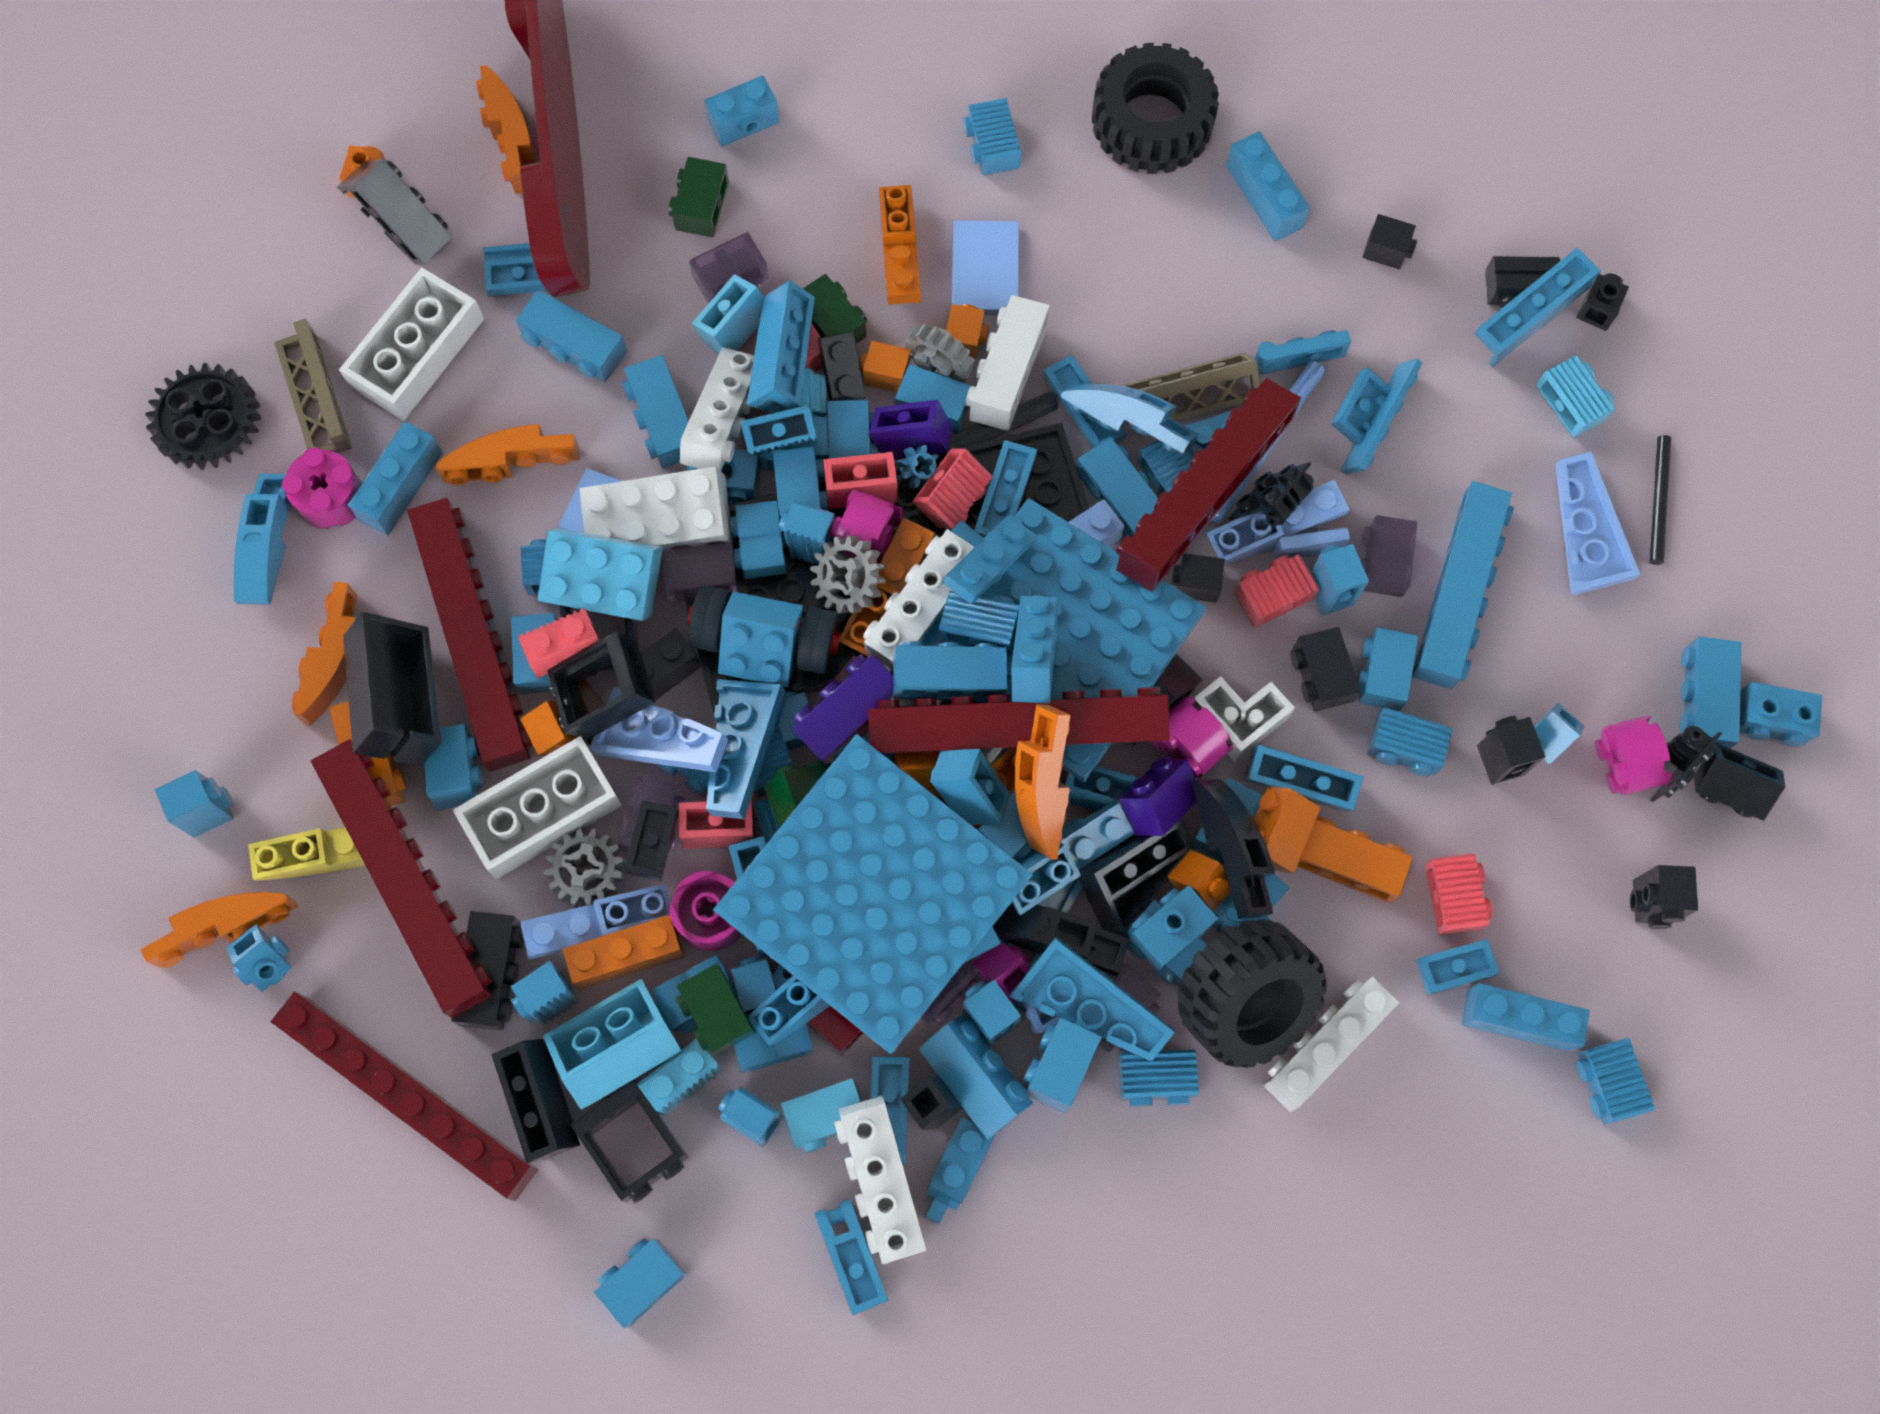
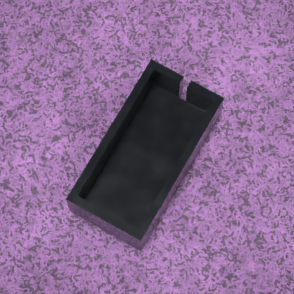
(391, 689)

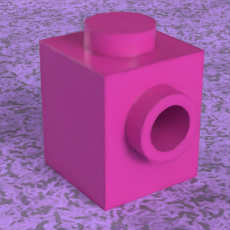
(1004, 966)

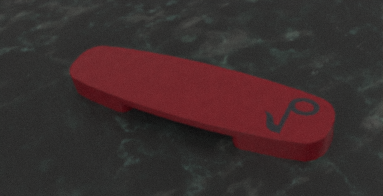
(555, 185)

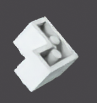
(1248, 721)

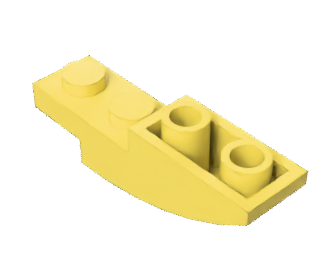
(303, 854)

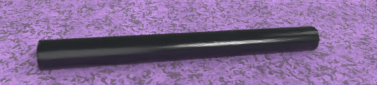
(1660, 500)

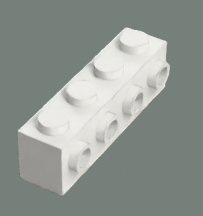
(1008, 362)
(719, 412)
(919, 603)
(1325, 1050)
(881, 1179)

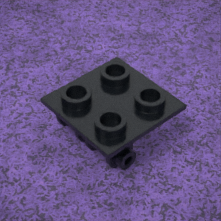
(1276, 494)
(1686, 753)

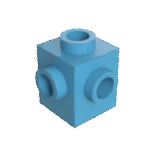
(259, 958)

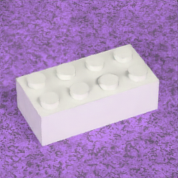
(412, 344)
(661, 509)
(536, 808)

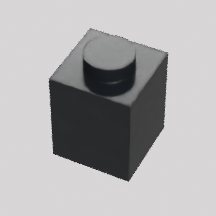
(1390, 242)
(1199, 577)
(931, 1103)

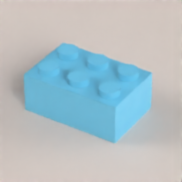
(599, 574)
(611, 1044)

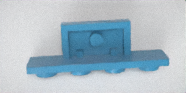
(1370, 409)

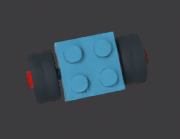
(761, 635)

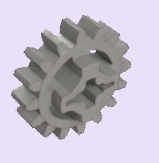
(939, 352)
(847, 574)
(589, 853)

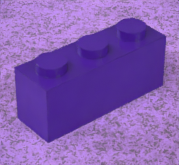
(843, 706)

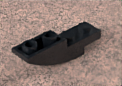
(1234, 833)
(1041, 924)

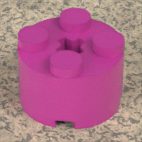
(321, 488)
(870, 520)
(1195, 737)
(1634, 755)
(688, 909)

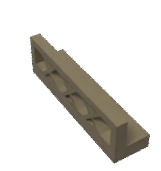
(314, 365)
(1197, 379)

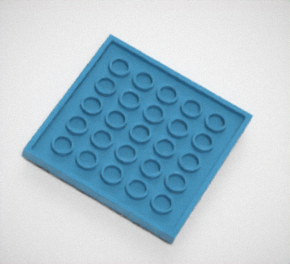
(1107, 624)
(873, 893)

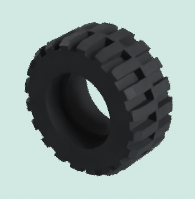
(1160, 73)
(1251, 993)

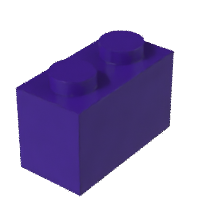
(911, 426)
(1159, 797)

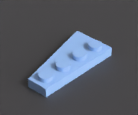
(1592, 533)
(661, 738)

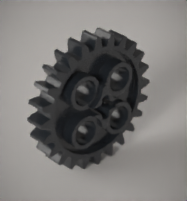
(203, 416)

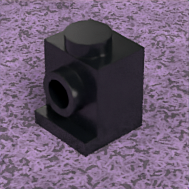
(1603, 301)

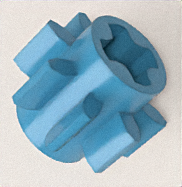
(908, 465)

